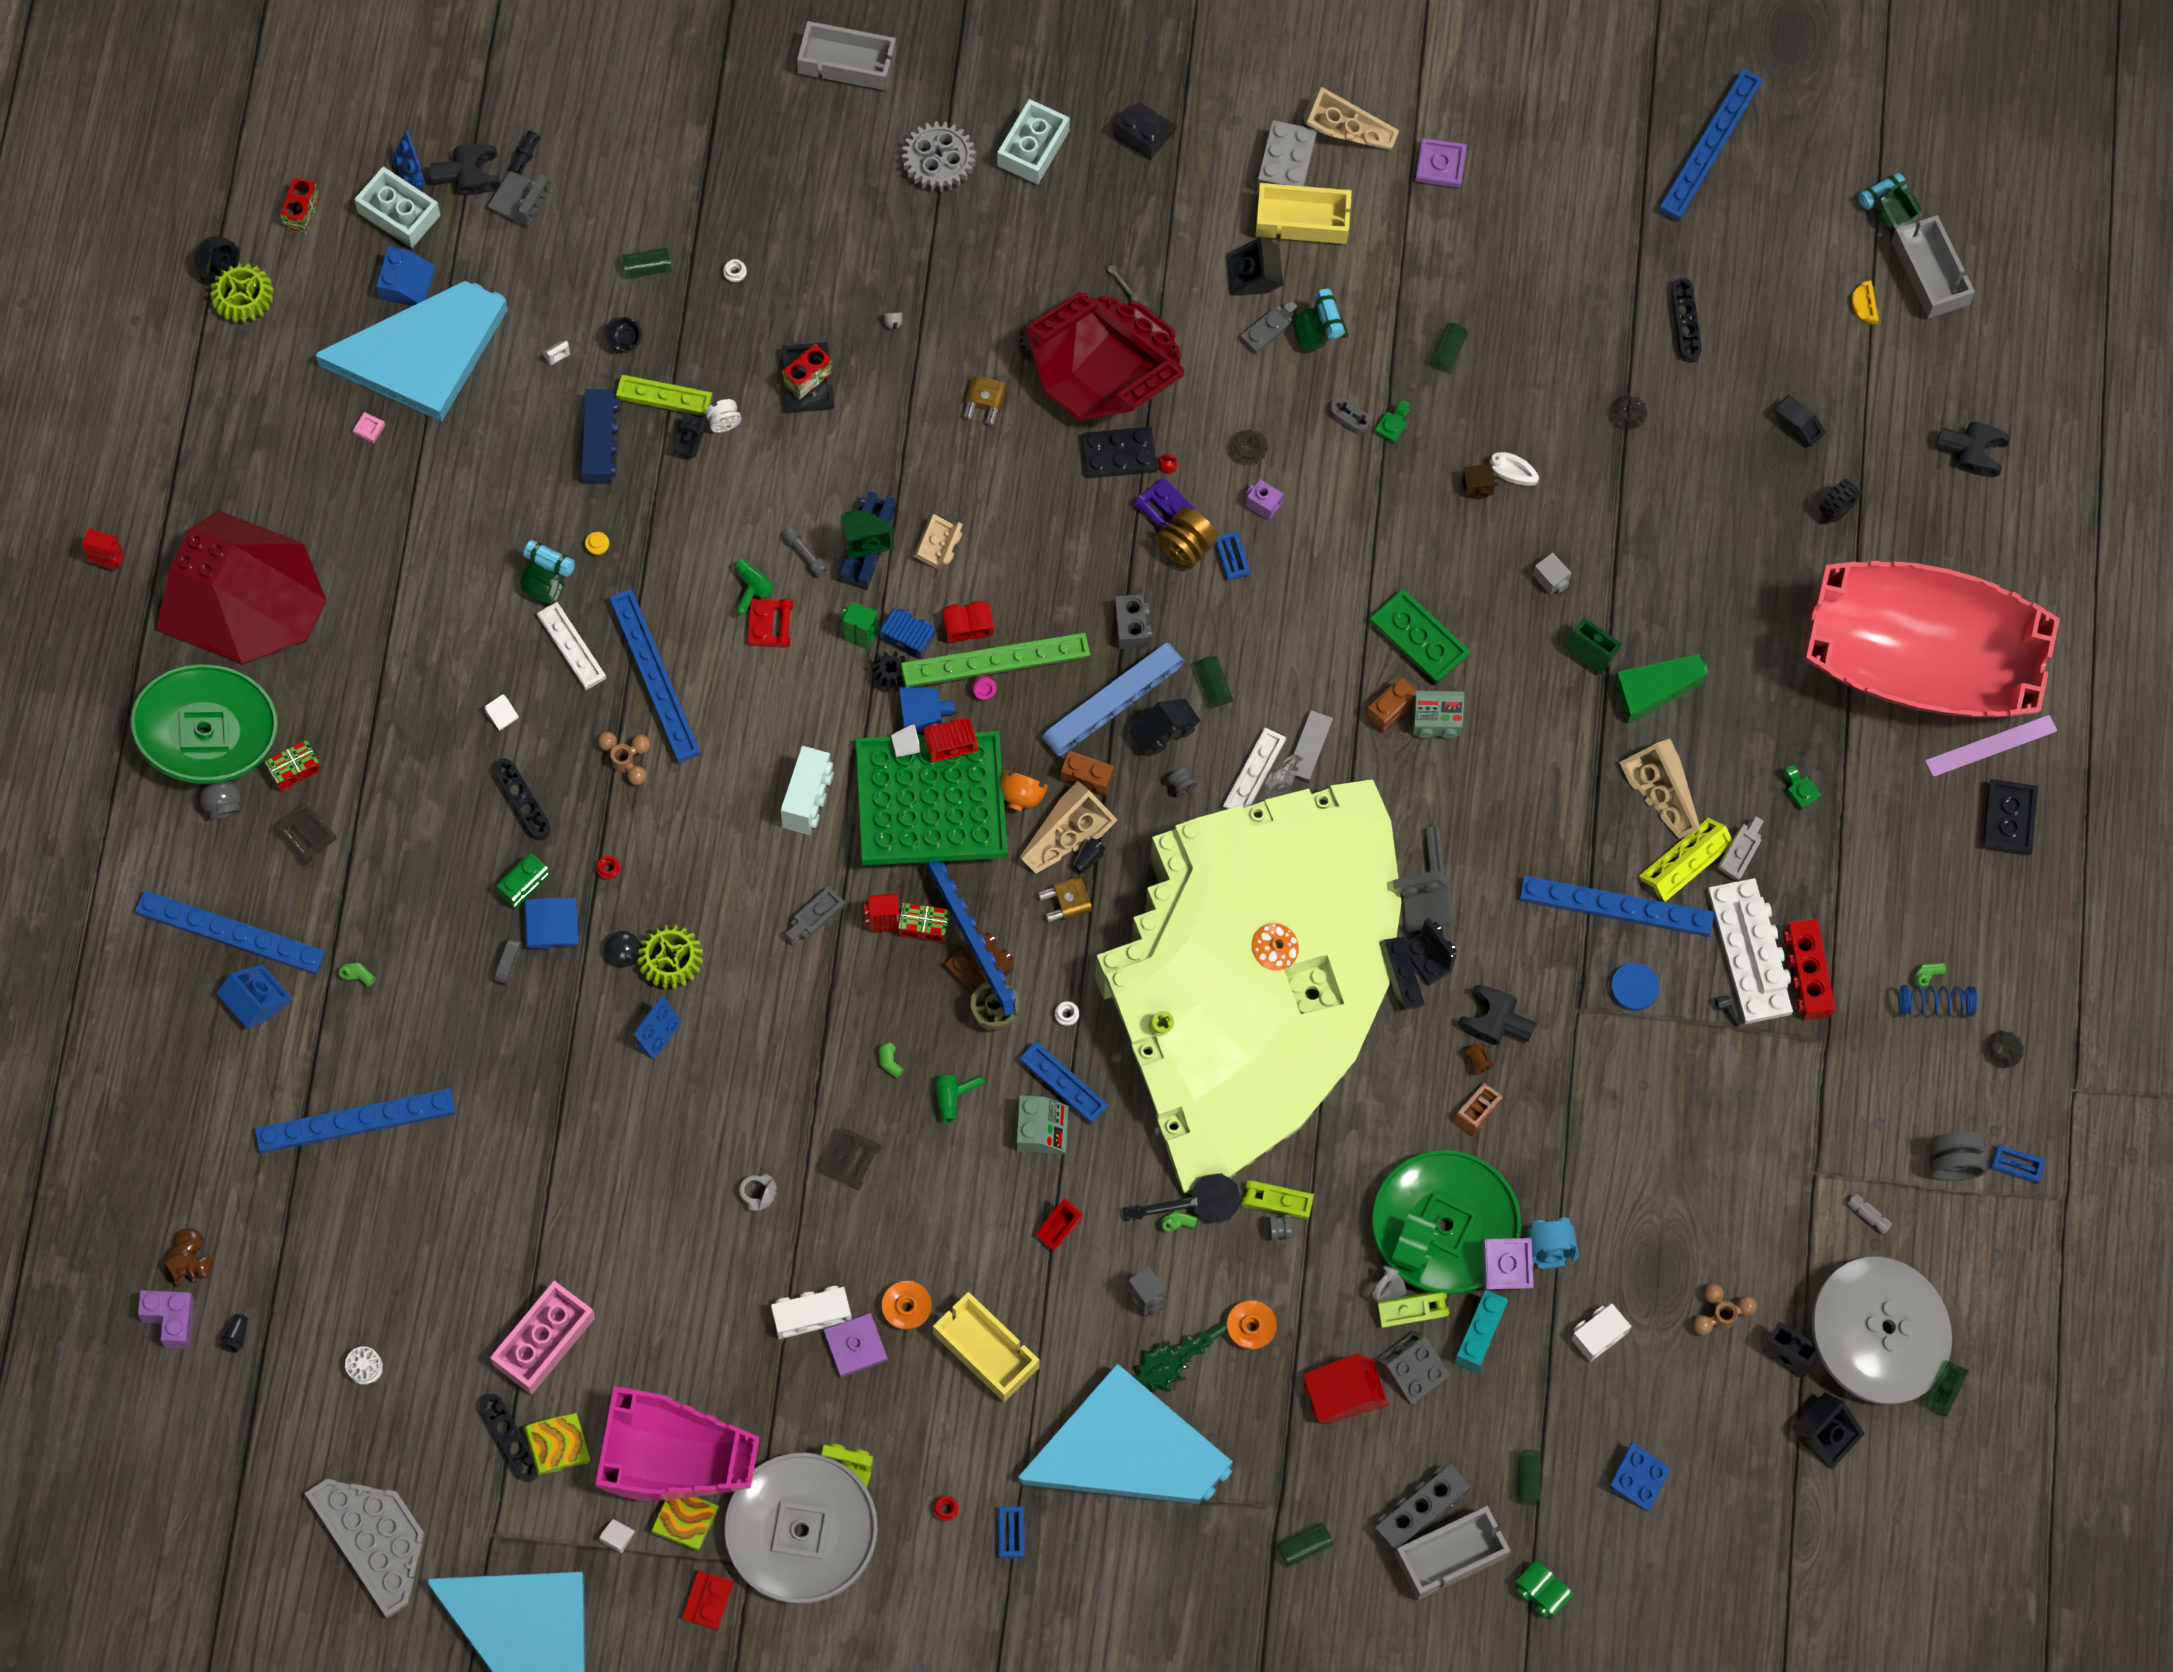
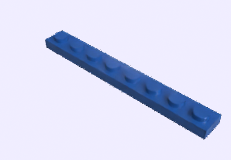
(1711, 145)
(655, 676)
(1616, 906)
(230, 932)
(975, 941)
(355, 1121)

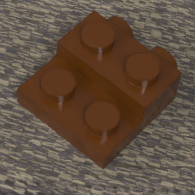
(966, 969)

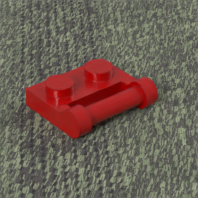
(762, 623)

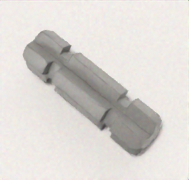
(1869, 1213)

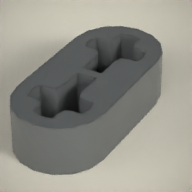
(1350, 416)
(508, 961)

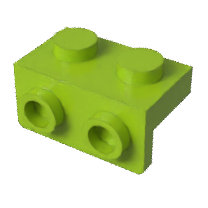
(858, 1462)

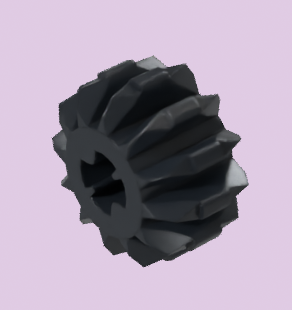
(883, 665)

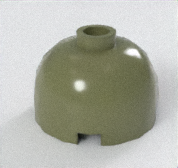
(988, 1011)

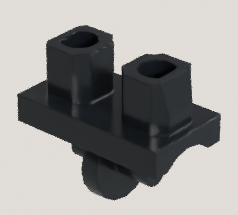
(690, 436)

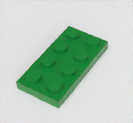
(1419, 636)

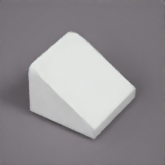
(557, 352)
(501, 712)
(906, 741)
(616, 1536)

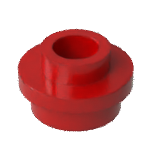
(608, 861)
(942, 1501)

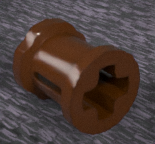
(1479, 1059)

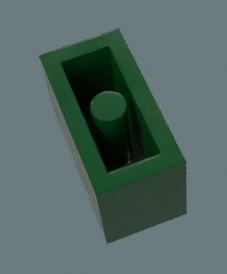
(1592, 645)

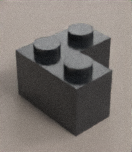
(1164, 723)

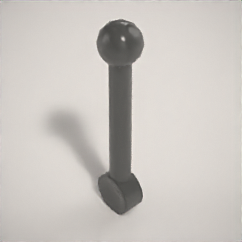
(1112, 270)

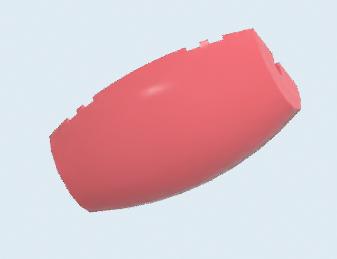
(1929, 639)

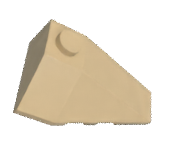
(1067, 827)

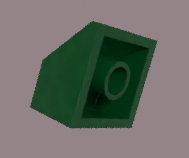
(865, 534)

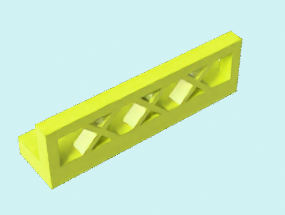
(1690, 861)

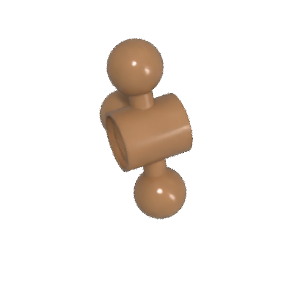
(640, 744)
(1714, 1294)

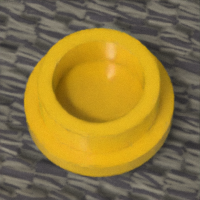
(597, 543)

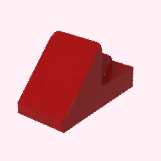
(1060, 1224)

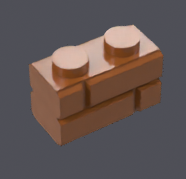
(1391, 704)
(1088, 771)

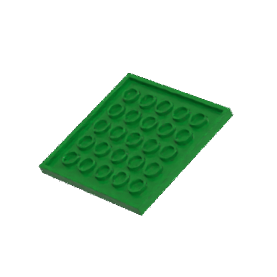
(930, 809)

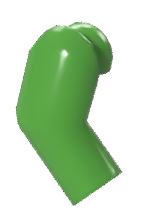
(356, 971)
(1926, 972)
(886, 1060)
(1177, 1219)

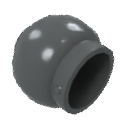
(221, 799)

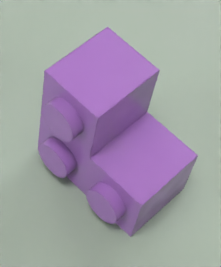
(171, 1310)

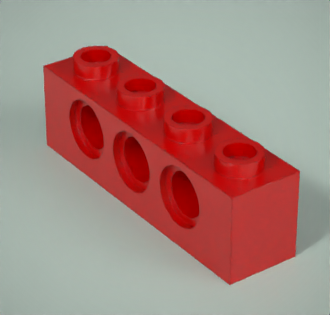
(1808, 933)

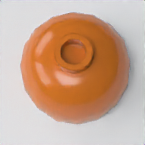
(1021, 790)

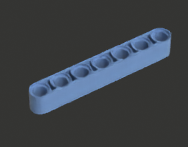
(1113, 699)

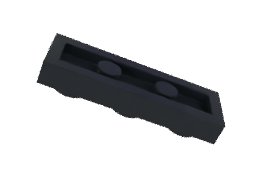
(1401, 973)

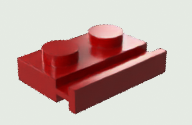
(708, 1600)

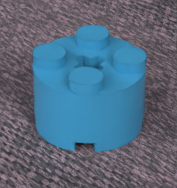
(1553, 1243)

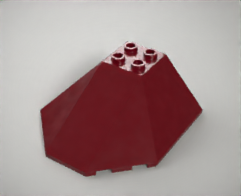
(1103, 355)
(240, 590)

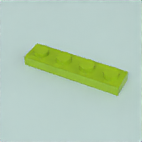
(664, 395)

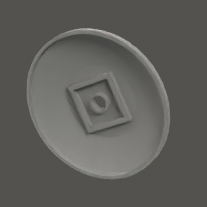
(1851, 1335)
(809, 1493)

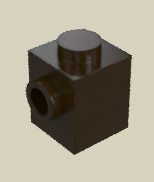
(1479, 481)

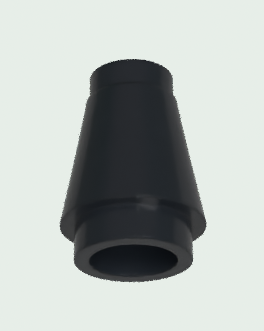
(1088, 855)
(234, 1335)

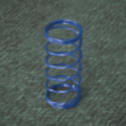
(1906, 1004)

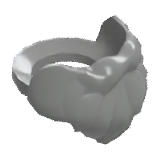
(769, 1194)
(1390, 1286)

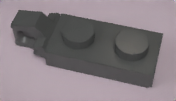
(1269, 327)
(815, 915)

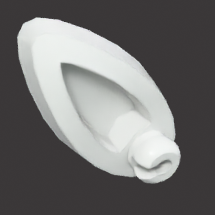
(1513, 469)

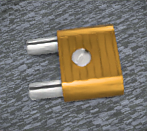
(985, 395)
(1070, 897)

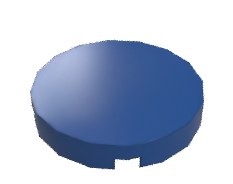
(1635, 986)

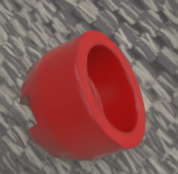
(1167, 466)

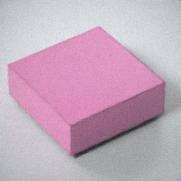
(368, 427)

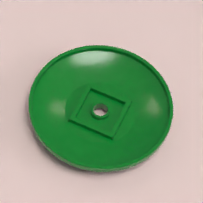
(209, 697)
(1452, 1189)

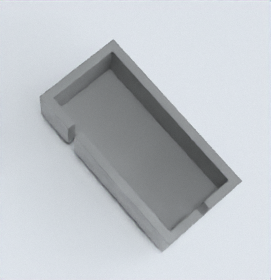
(847, 55)
(1932, 266)
(1452, 1553)

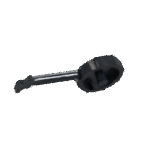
(1213, 1199)

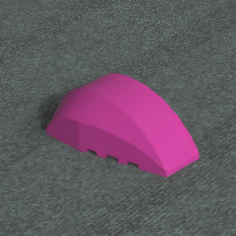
(671, 1450)

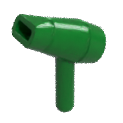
(757, 584)
(948, 1091)

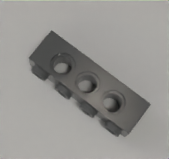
(1446, 1478)

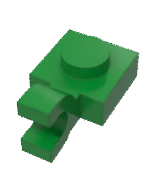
(1393, 425)
(1801, 791)

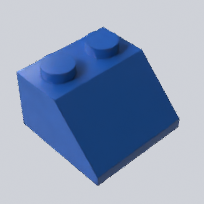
(404, 277)
(253, 995)

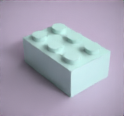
(1033, 141)
(397, 207)
(807, 790)

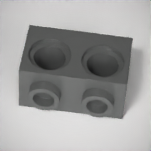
(1132, 621)
(1147, 1292)

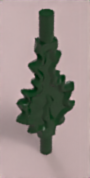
(1165, 1364)

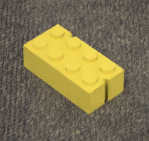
(1303, 213)
(986, 1347)

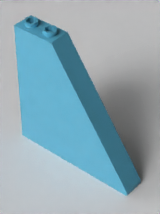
(422, 351)
(1130, 1447)
(520, 1619)

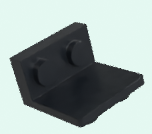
(1431, 952)

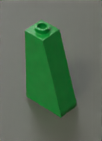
(1657, 684)

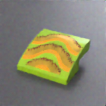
(557, 1443)
(685, 1521)

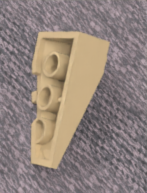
(1346, 121)
(1662, 782)

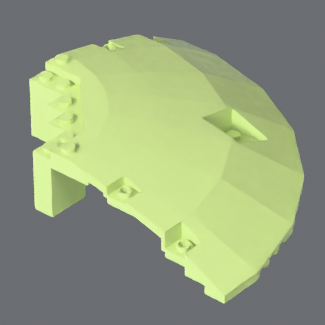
(1246, 1040)

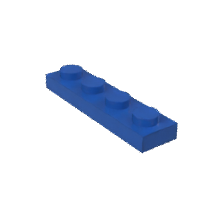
(1064, 1083)

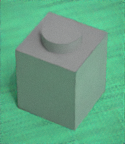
(1552, 574)

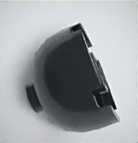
(215, 254)

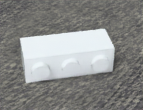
(811, 1312)

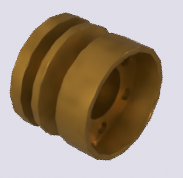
(1186, 538)

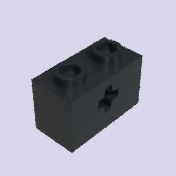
(1791, 1349)

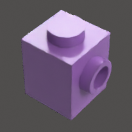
(1264, 499)

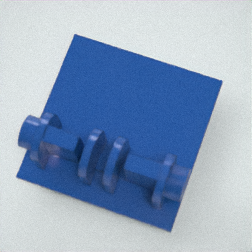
(407, 162)
(657, 1028)
(1639, 1477)

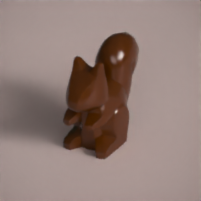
(182, 1258)

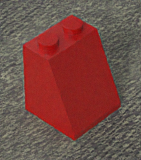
(1345, 1389)

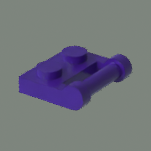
(1165, 498)

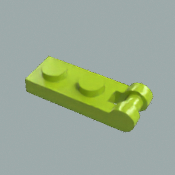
(1278, 1200)
(1412, 1308)

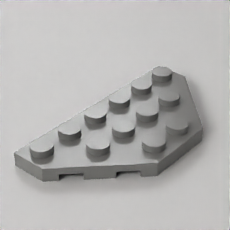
(375, 1537)

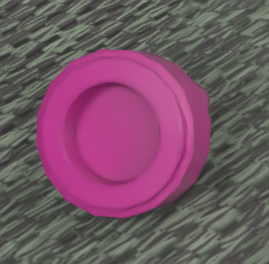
(984, 687)

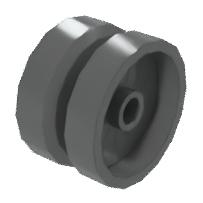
(1958, 1156)

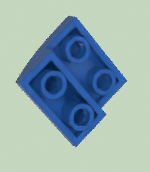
(551, 922)

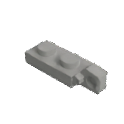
(1741, 849)

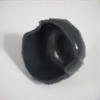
(623, 334)
(622, 949)

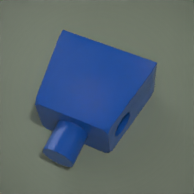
(923, 707)

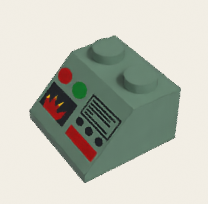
(1438, 714)
(1042, 1125)

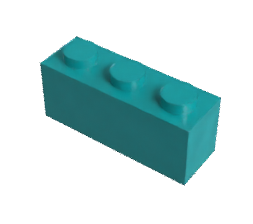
(1481, 1331)

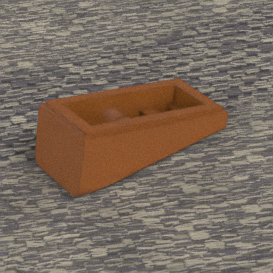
(1470, 1122)

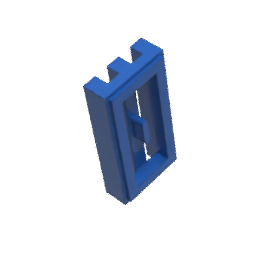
(1237, 573)
(2014, 1172)
(1011, 1553)

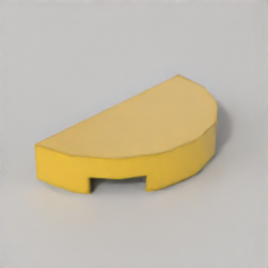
(1864, 303)

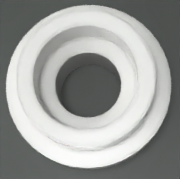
(734, 265)
(1070, 1007)

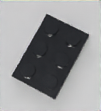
(819, 397)
(1119, 452)
(2010, 817)

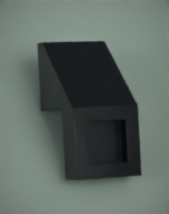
(1795, 415)

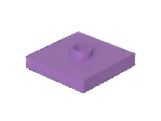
(1441, 162)
(1507, 1263)
(855, 1345)

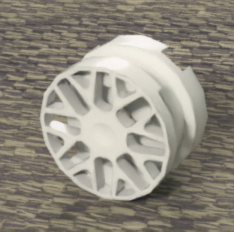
(723, 415)
(363, 1365)

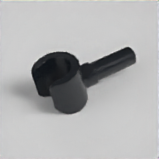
(1725, 1002)

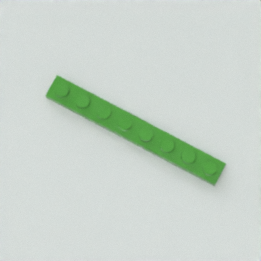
(995, 660)

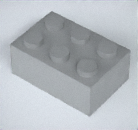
(1287, 155)

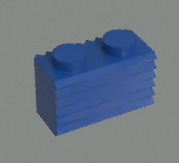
(907, 632)

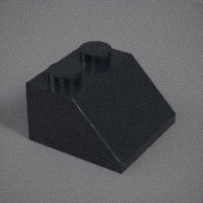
(1143, 129)
(1255, 268)
(1828, 1429)

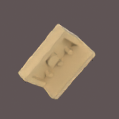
(938, 542)

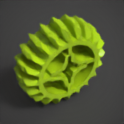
(237, 304)
(679, 951)

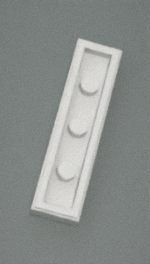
(571, 646)
(1255, 770)

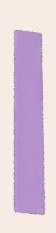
(1991, 745)

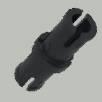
(524, 152)

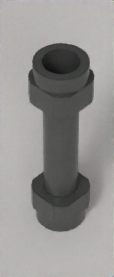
(793, 538)

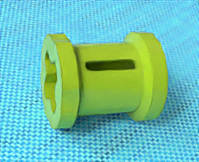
(1160, 1016)

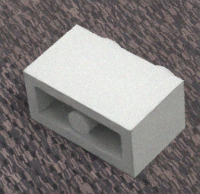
(1600, 1332)

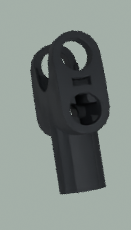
(465, 169)
(1972, 447)
(1499, 1018)

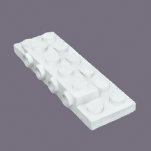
(1751, 950)

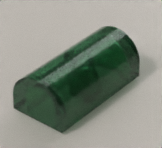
(646, 263)
(1448, 348)
(1213, 681)
(1946, 1388)
(1529, 1477)
(1305, 1544)

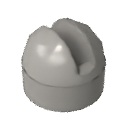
(891, 318)

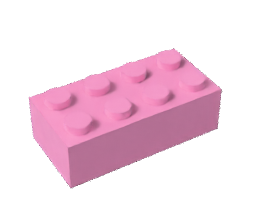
(542, 1337)

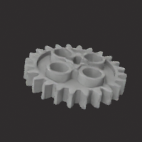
(938, 156)

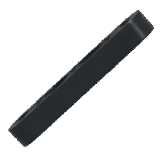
(1686, 320)
(520, 800)
(508, 1438)

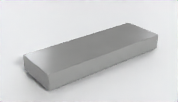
(1311, 744)

